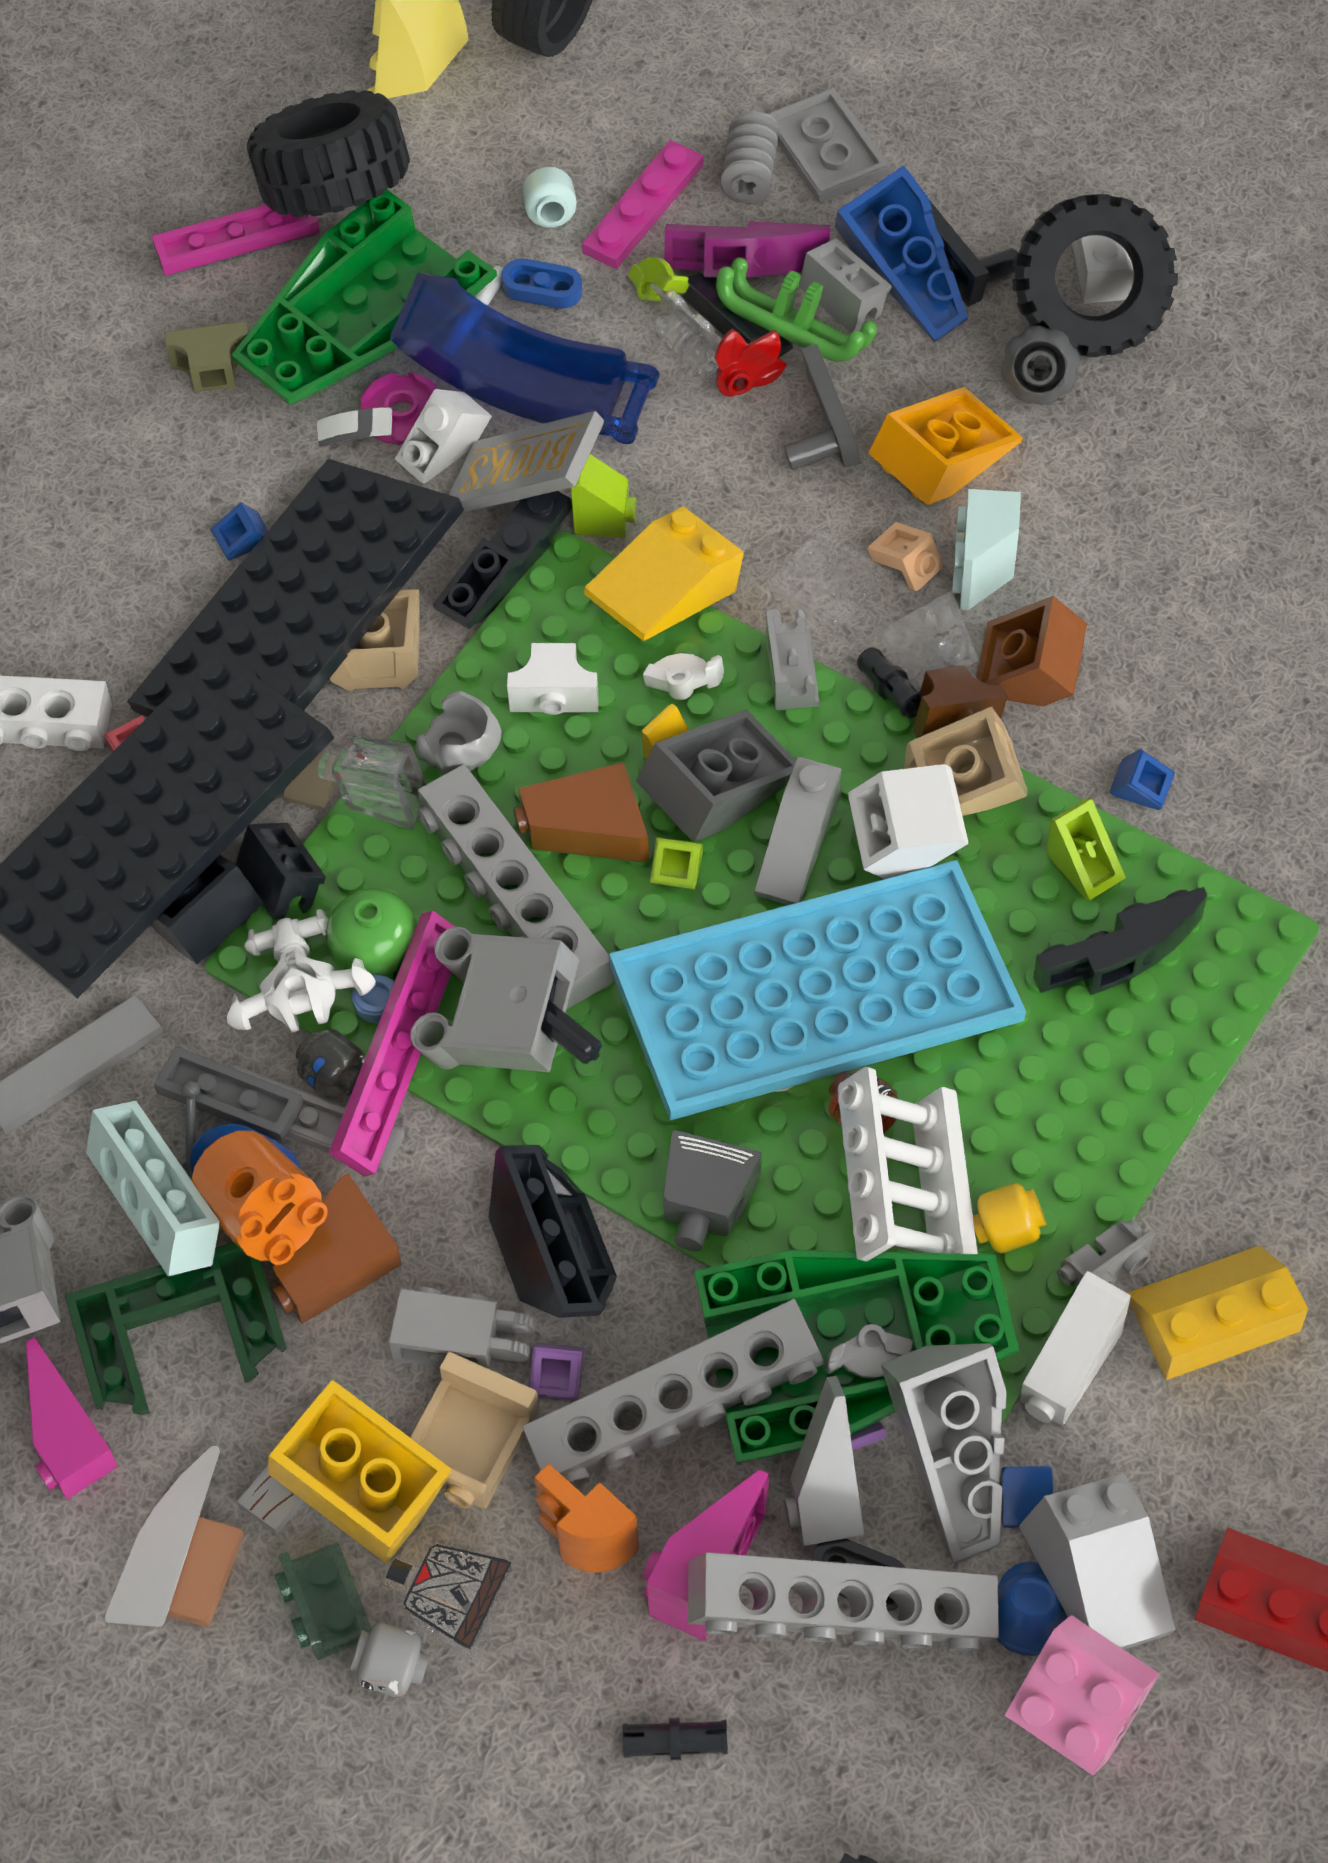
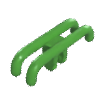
(780, 315)

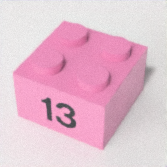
(1081, 1694)

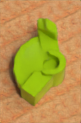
(658, 272)

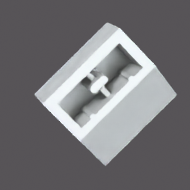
(907, 819)

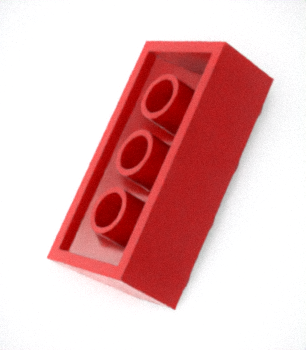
(1268, 1598)

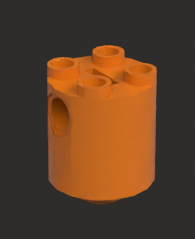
(259, 1196)

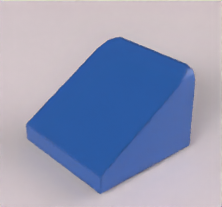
(239, 531)
(1142, 780)
(1022, 1491)

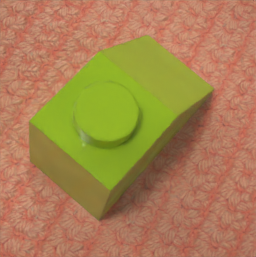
(602, 501)

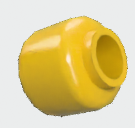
(1008, 1217)

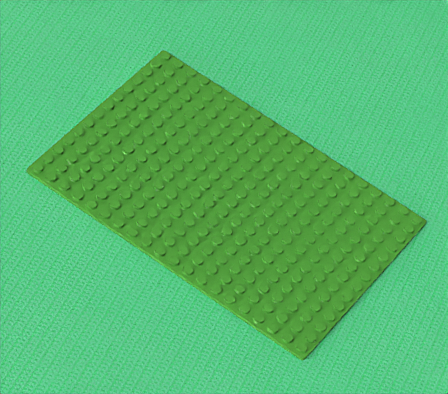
(1068, 1102)

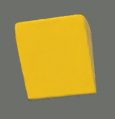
(663, 726)

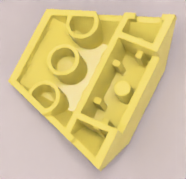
(414, 43)

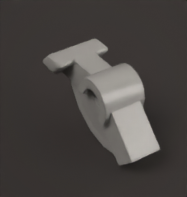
(867, 1351)

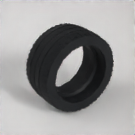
(539, 24)

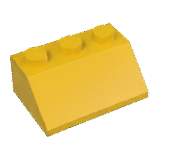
(1218, 1310)
(358, 1471)

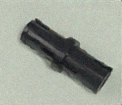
(890, 681)
(674, 1738)

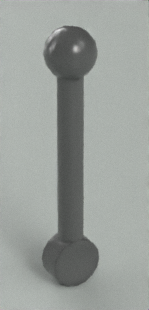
(190, 1091)

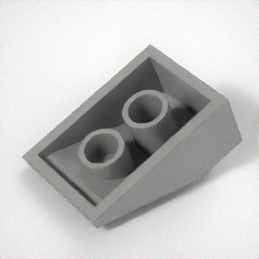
(1102, 1560)

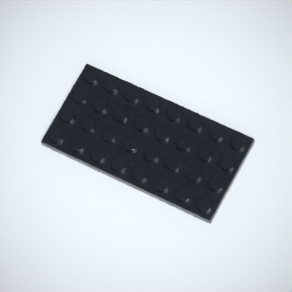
(311, 584)
(152, 820)

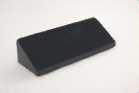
(704, 299)

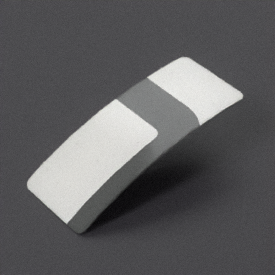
(354, 425)

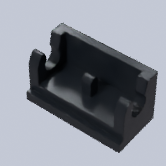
(279, 867)

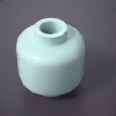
(549, 197)

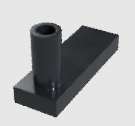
(968, 270)

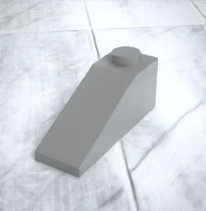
(799, 831)
(824, 1476)

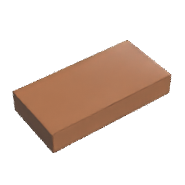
(205, 1571)

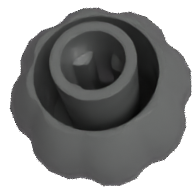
(1035, 384)

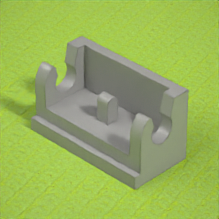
(848, 282)
(791, 662)

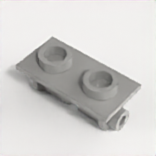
(1122, 1252)

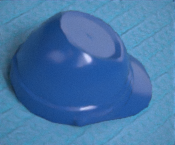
(1027, 1609)

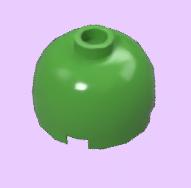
(371, 928)

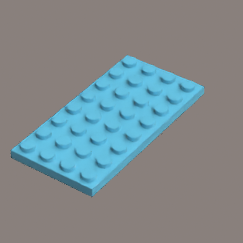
(814, 989)

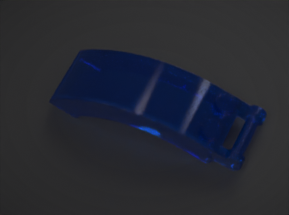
(516, 364)

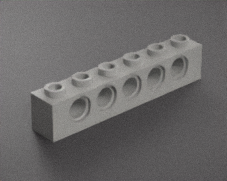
(461, 798)
(690, 1370)
(967, 1599)

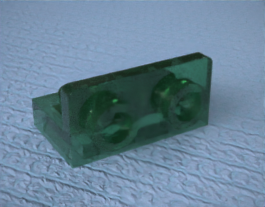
(325, 1599)

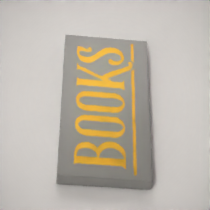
(526, 462)

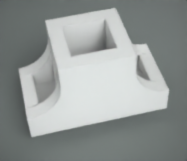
(553, 682)

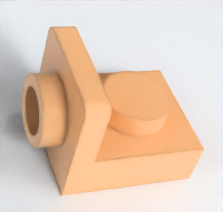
(908, 551)

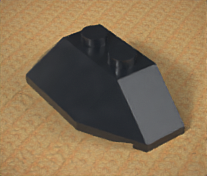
(548, 1235)

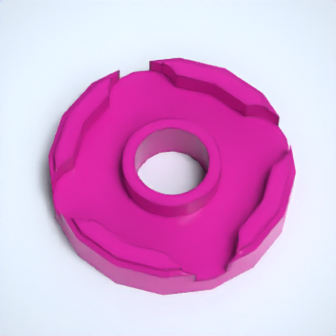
(394, 389)

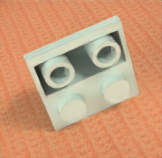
(985, 544)

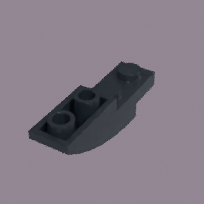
(504, 559)
(1139, 941)

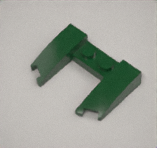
(111, 1308)

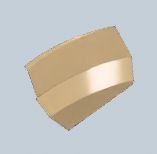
(388, 649)
(979, 757)

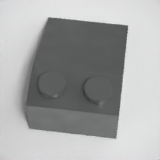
(715, 773)

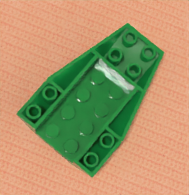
(347, 299)
(905, 1293)

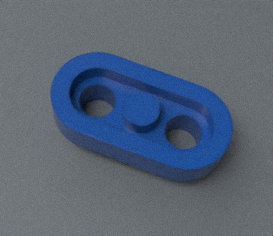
(543, 283)

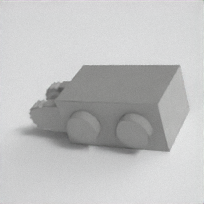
(435, 1323)

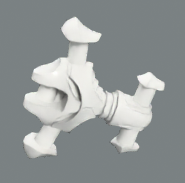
(296, 981)

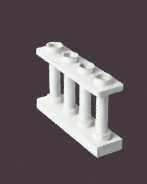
(937, 1154)

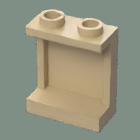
(475, 1428)

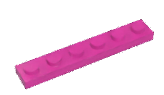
(391, 1055)

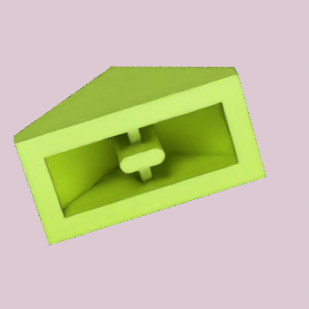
(1083, 850)

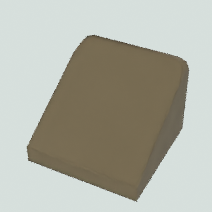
(309, 788)

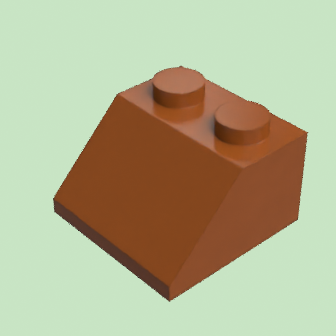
(1034, 652)

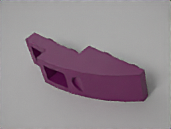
(766, 246)

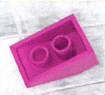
(722, 1528)

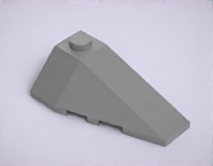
(952, 1421)

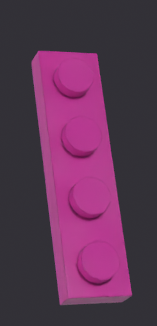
(642, 204)
(229, 237)

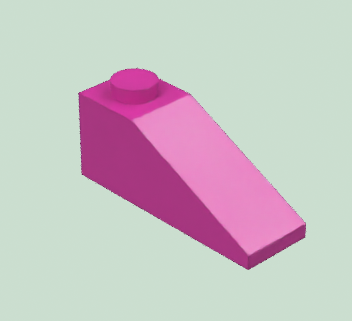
(62, 1433)

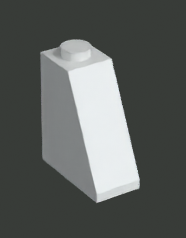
(1075, 1349)

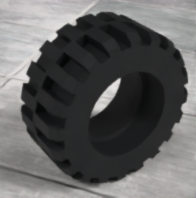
(328, 153)
(1150, 259)

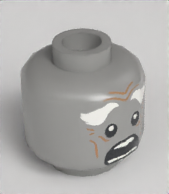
(389, 1660)

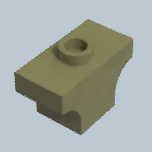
(206, 354)

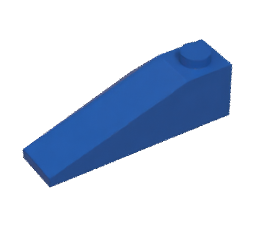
(898, 239)

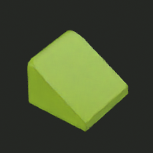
(676, 863)

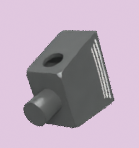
(707, 1186)

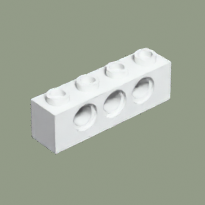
(41, 700)

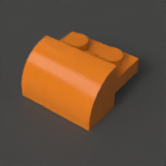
(592, 1529)

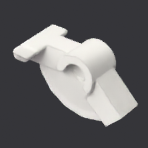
(683, 673)

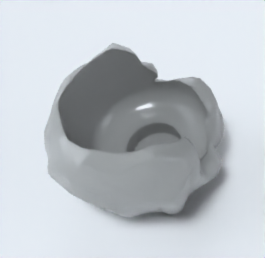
(460, 735)

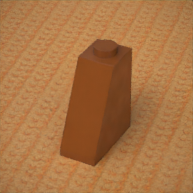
(585, 815)
(338, 1258)

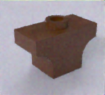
(954, 695)

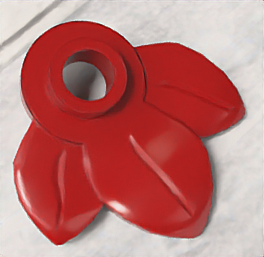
(747, 365)

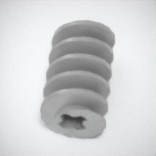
(750, 157)

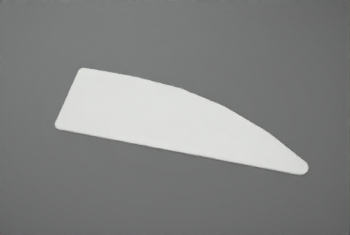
(161, 1549)

